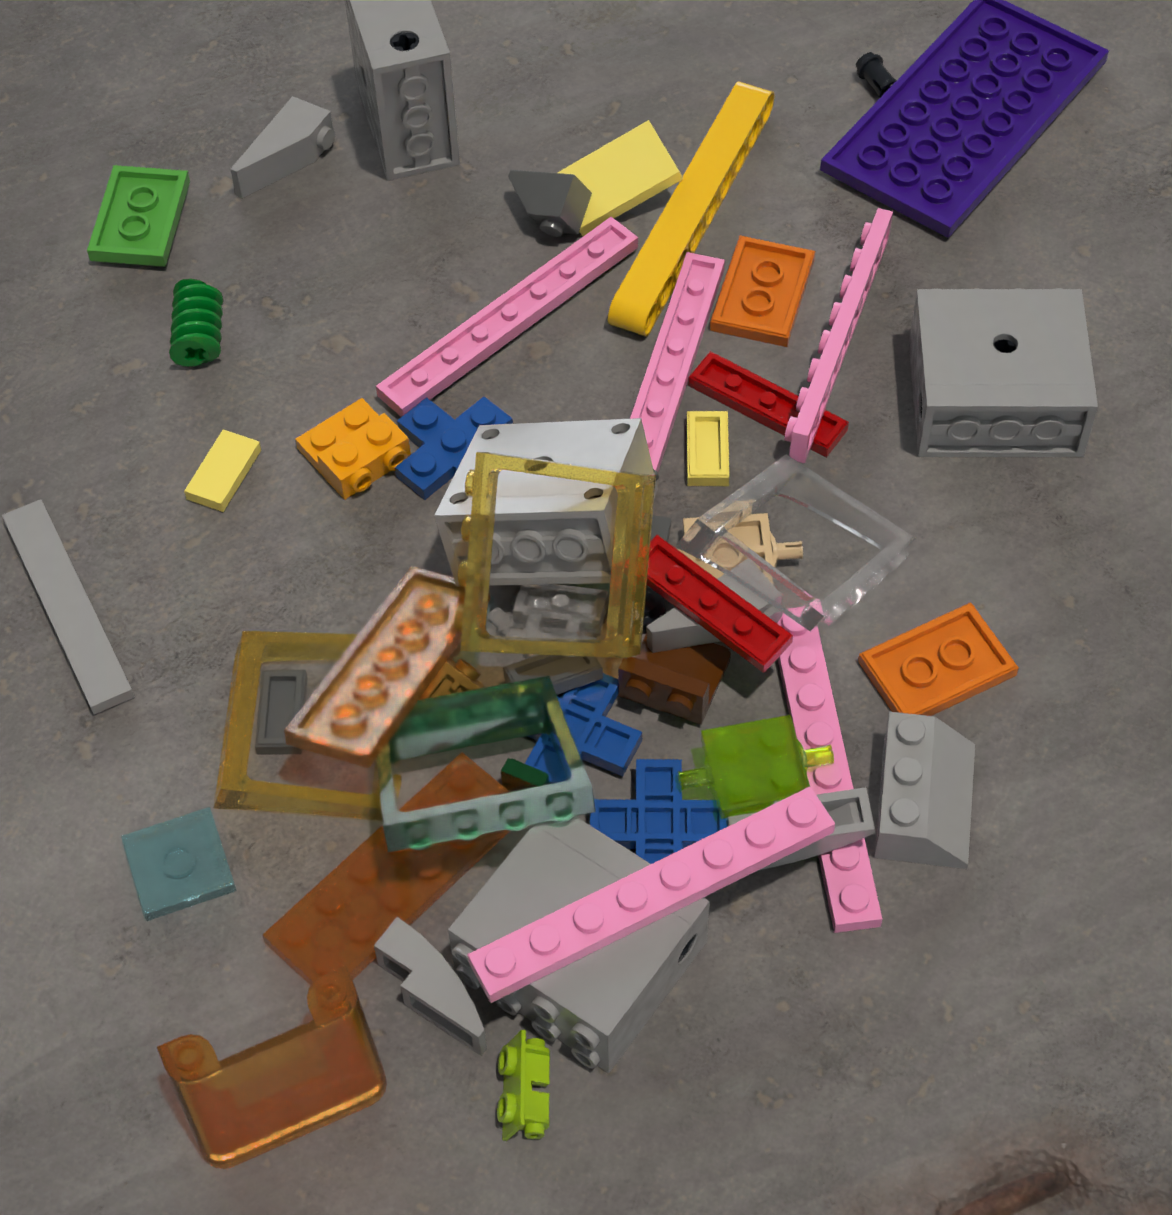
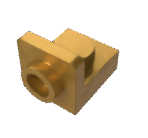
(453, 679)

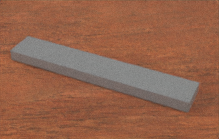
(68, 607)

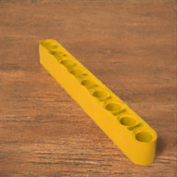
(690, 209)

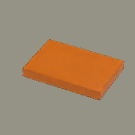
(762, 291)
(938, 663)

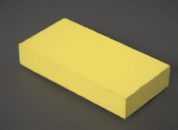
(707, 448)
(222, 470)

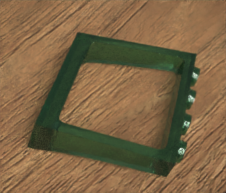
(475, 720)

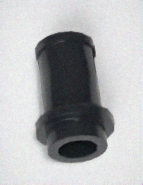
(871, 68)

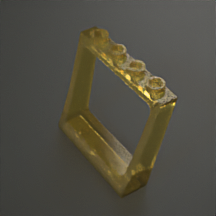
(628, 560)
(233, 785)

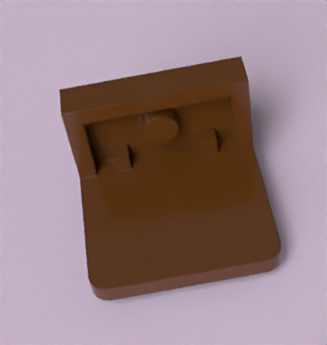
(675, 679)

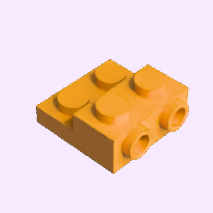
(354, 448)

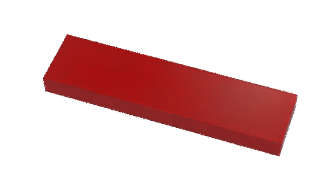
(760, 400)
(715, 606)

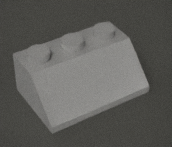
(925, 792)

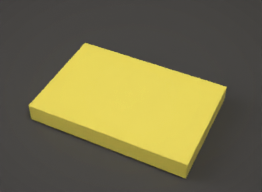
(624, 174)

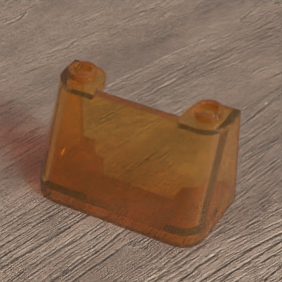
(281, 1084)

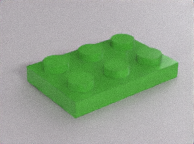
(139, 216)

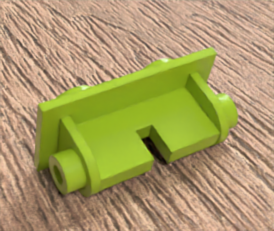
(519, 1107)

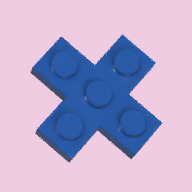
(441, 442)
(595, 736)
(658, 818)

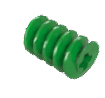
(195, 323)

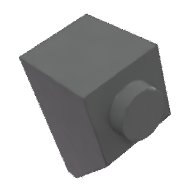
(552, 200)

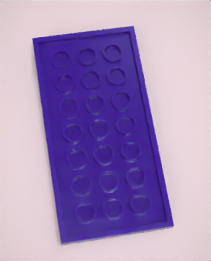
(964, 113)

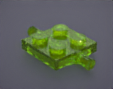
(754, 765)

